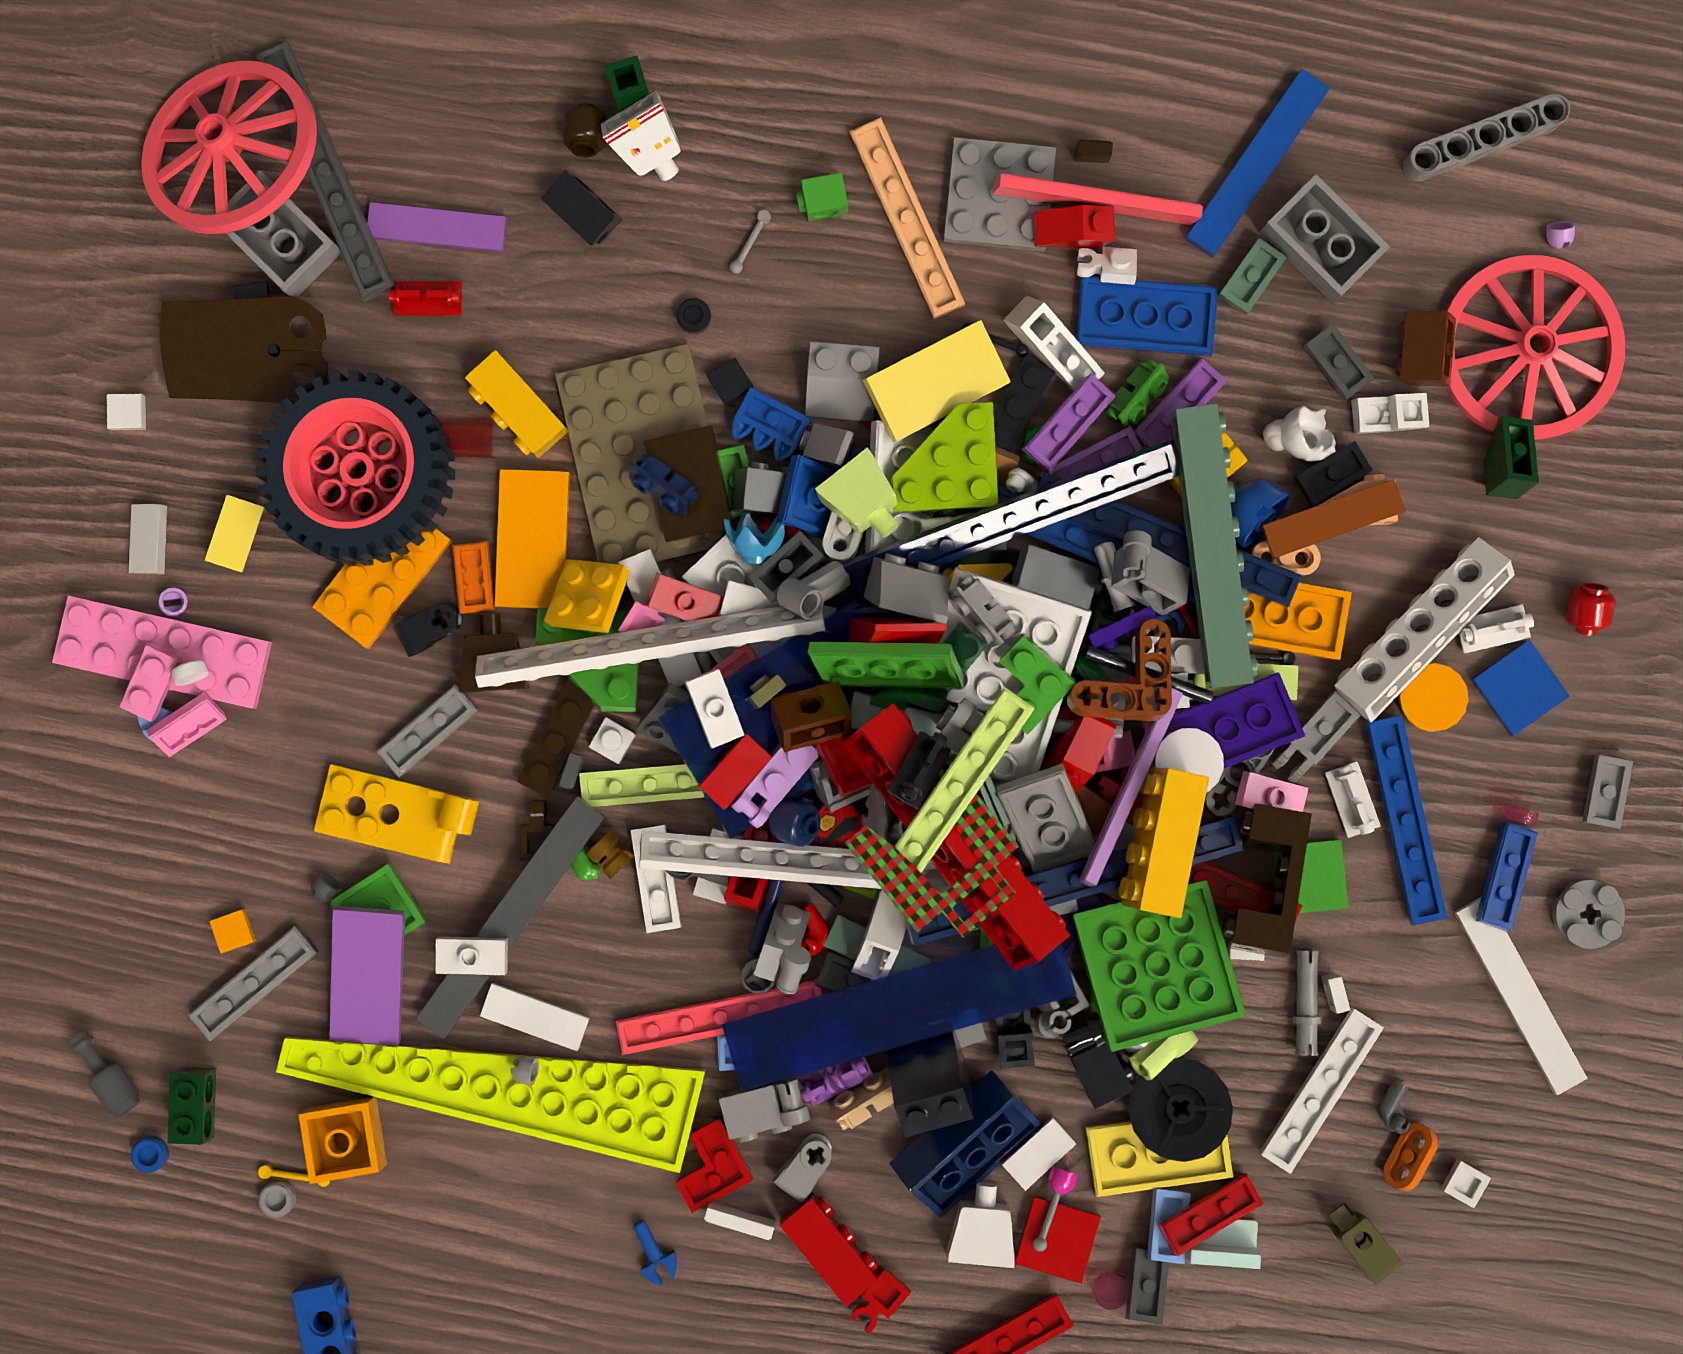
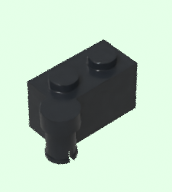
(1098, 1070)

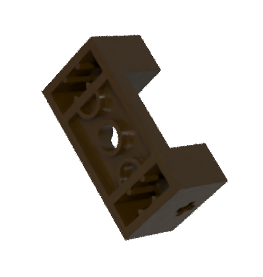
(1281, 832)

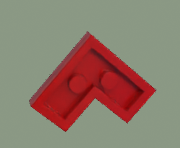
(722, 1170)

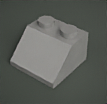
(837, 383)
(908, 588)

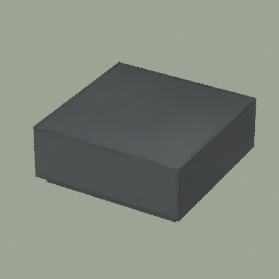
(572, 769)

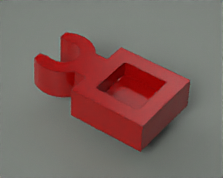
(882, 1297)

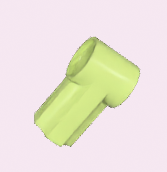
(1159, 1053)

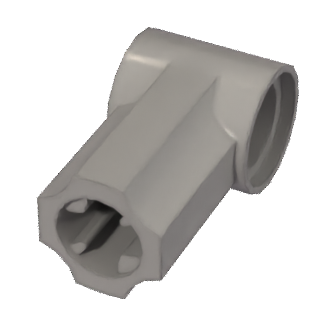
(808, 595)

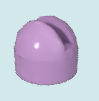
(1560, 234)
(169, 595)

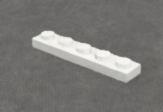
(1321, 1090)

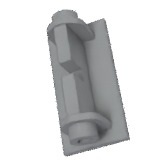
(971, 603)

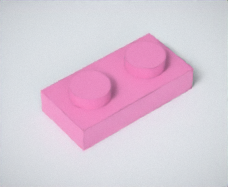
(150, 682)

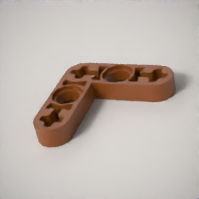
(1136, 693)

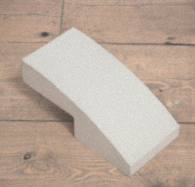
(1390, 413)

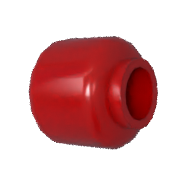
(1590, 608)

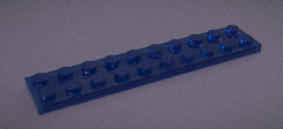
(890, 1013)

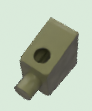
(1374, 1255)

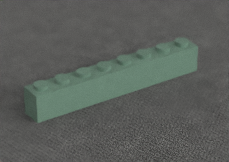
(1212, 546)

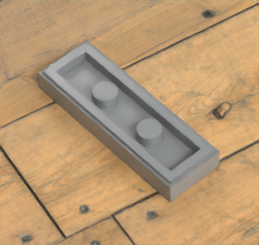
(427, 730)

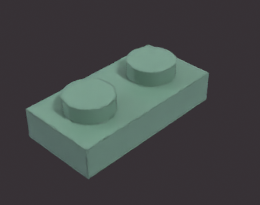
(1252, 276)

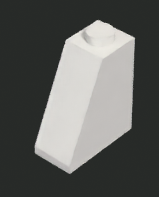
(880, 940)

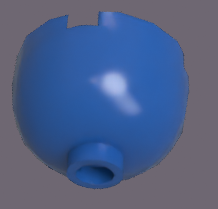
(1255, 505)

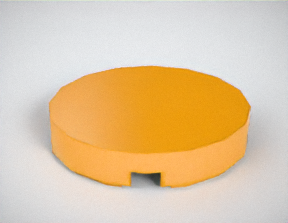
(1434, 698)

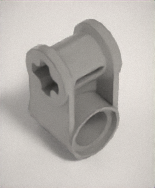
(801, 1170)

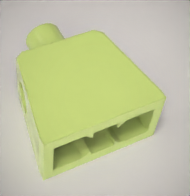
(860, 495)

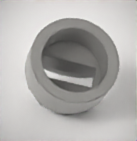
(525, 1070)

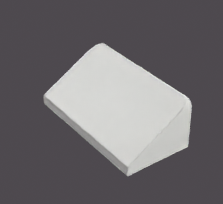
(147, 539)

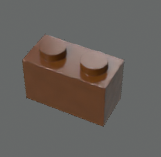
(1426, 348)

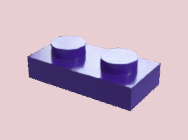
(1107, 637)

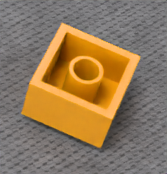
(342, 1140)

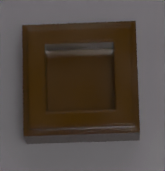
(1093, 151)

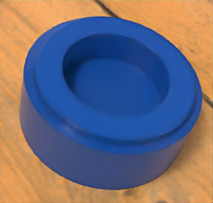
(150, 1154)

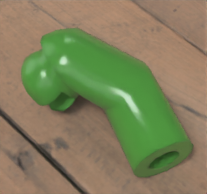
(584, 867)

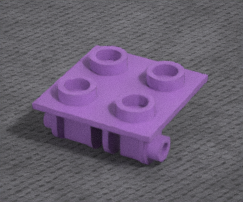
(833, 1080)

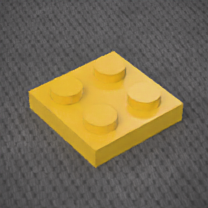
(587, 595)

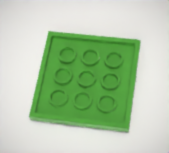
(1158, 970)

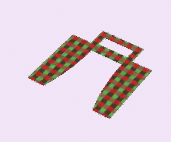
(913, 892)

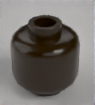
(583, 130)

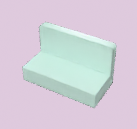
(1229, 1247)

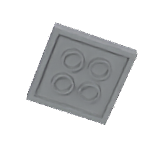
(989, 219)

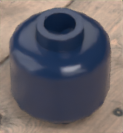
(794, 822)

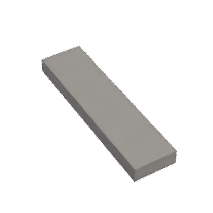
(253, 983)

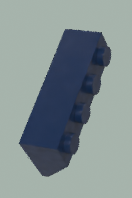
(951, 1160)

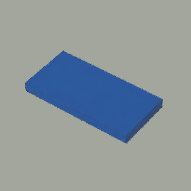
(1147, 316)

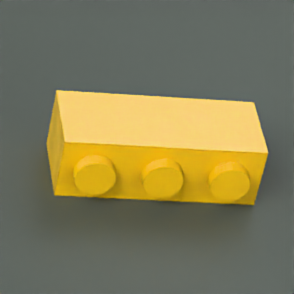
(515, 405)

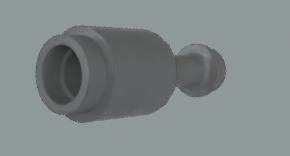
(108, 1081)

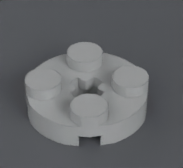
(1609, 913)

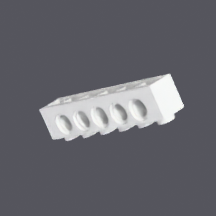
(1422, 647)

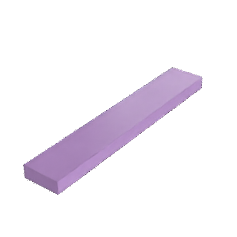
(1127, 795)

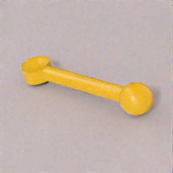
(267, 1171)

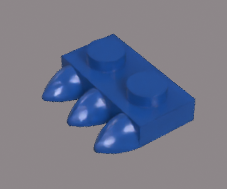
(771, 422)

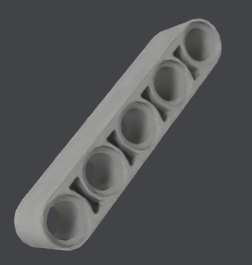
(1497, 126)

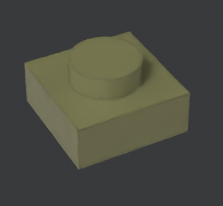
(764, 690)

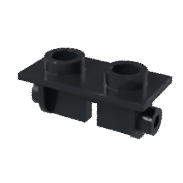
(920, 769)

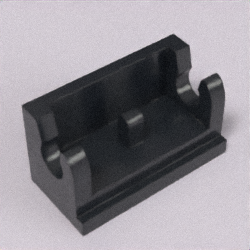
(581, 208)

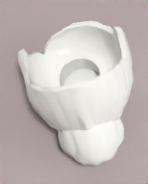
(1301, 434)

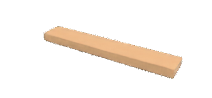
(907, 218)

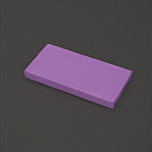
(367, 975)

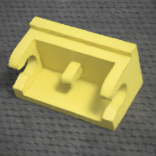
(234, 533)

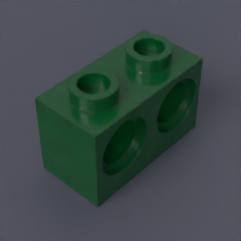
(191, 1105)

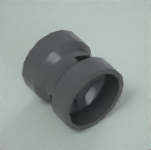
(750, 981)

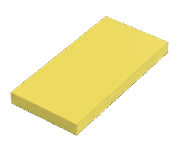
(936, 381)
(1125, 1165)

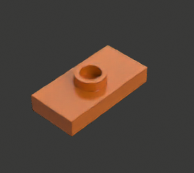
(473, 577)

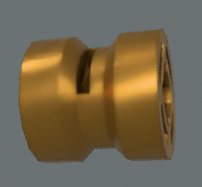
(610, 855)

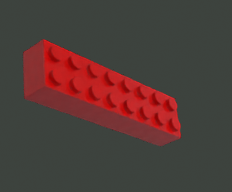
(1019, 928)

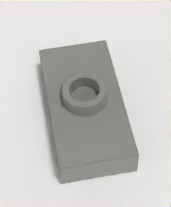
(1607, 791)

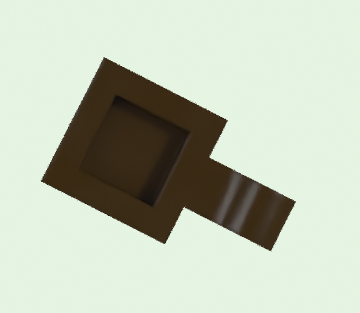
(536, 832)

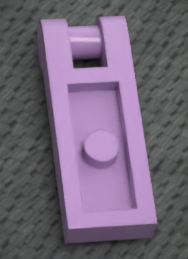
(774, 782)

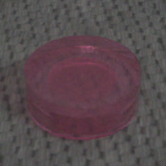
(1520, 815)
(1110, 1290)

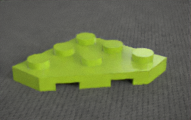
(952, 465)

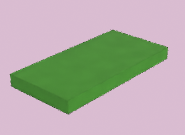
(887, 664)

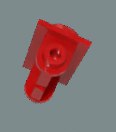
(426, 298)

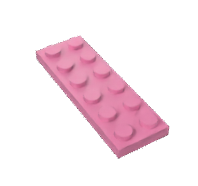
(113, 639)

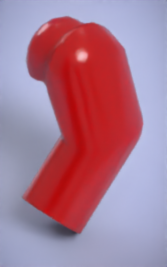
(816, 931)

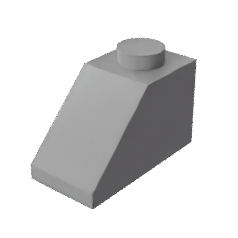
(827, 445)

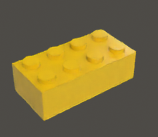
(1164, 841)

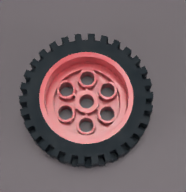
(318, 428)

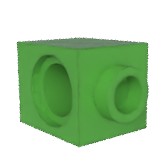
(823, 197)

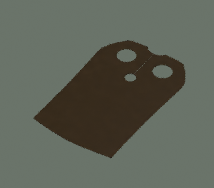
(223, 348)

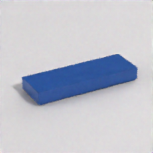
(1506, 876)

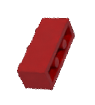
(830, 1248)

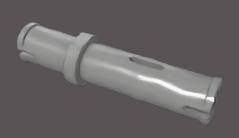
(1307, 1003)

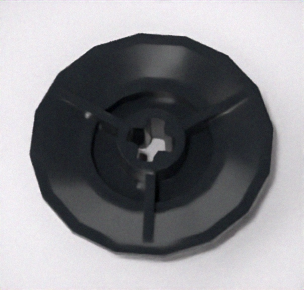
(1207, 1111)

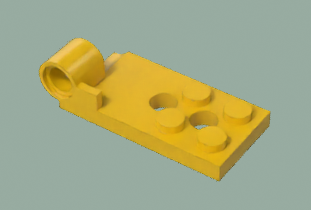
(426, 815)

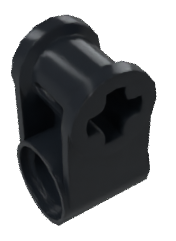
(423, 630)

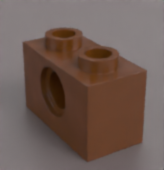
(811, 716)

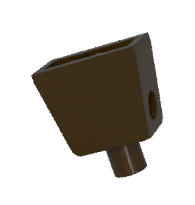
(488, 642)

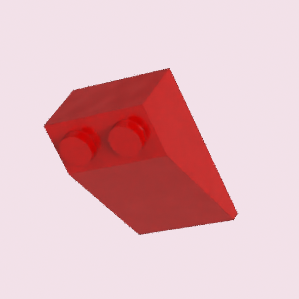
(895, 630)

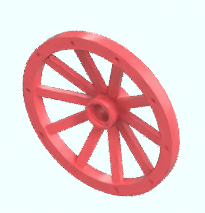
(222, 140)
(1546, 334)

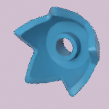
(750, 540)

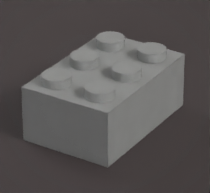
(1324, 239)
(284, 242)

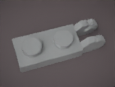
(1321, 733)

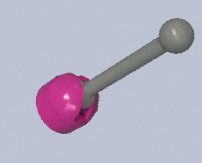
(1061, 1183)

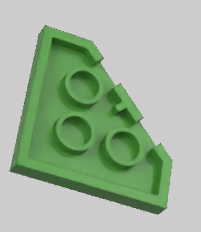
(609, 688)

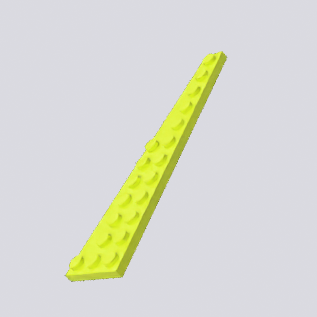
(585, 1104)

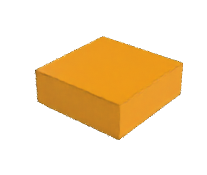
(232, 931)

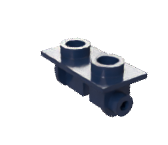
(649, 477)

